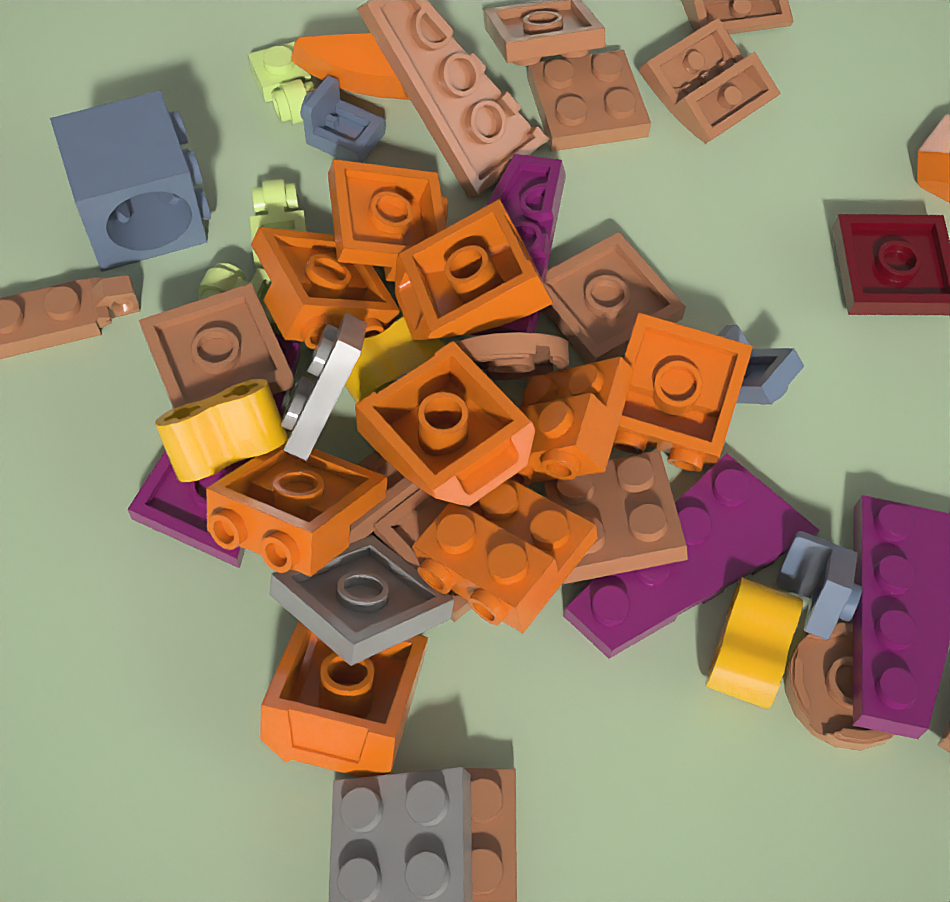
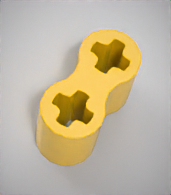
(387, 358)
(221, 430)
(754, 643)

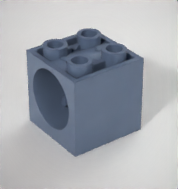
(133, 179)

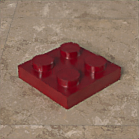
(894, 263)

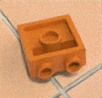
(383, 211)
(315, 288)
(680, 392)
(574, 419)
(292, 507)
(504, 552)

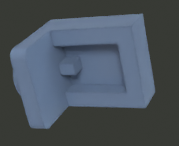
(338, 125)
(767, 370)
(823, 575)

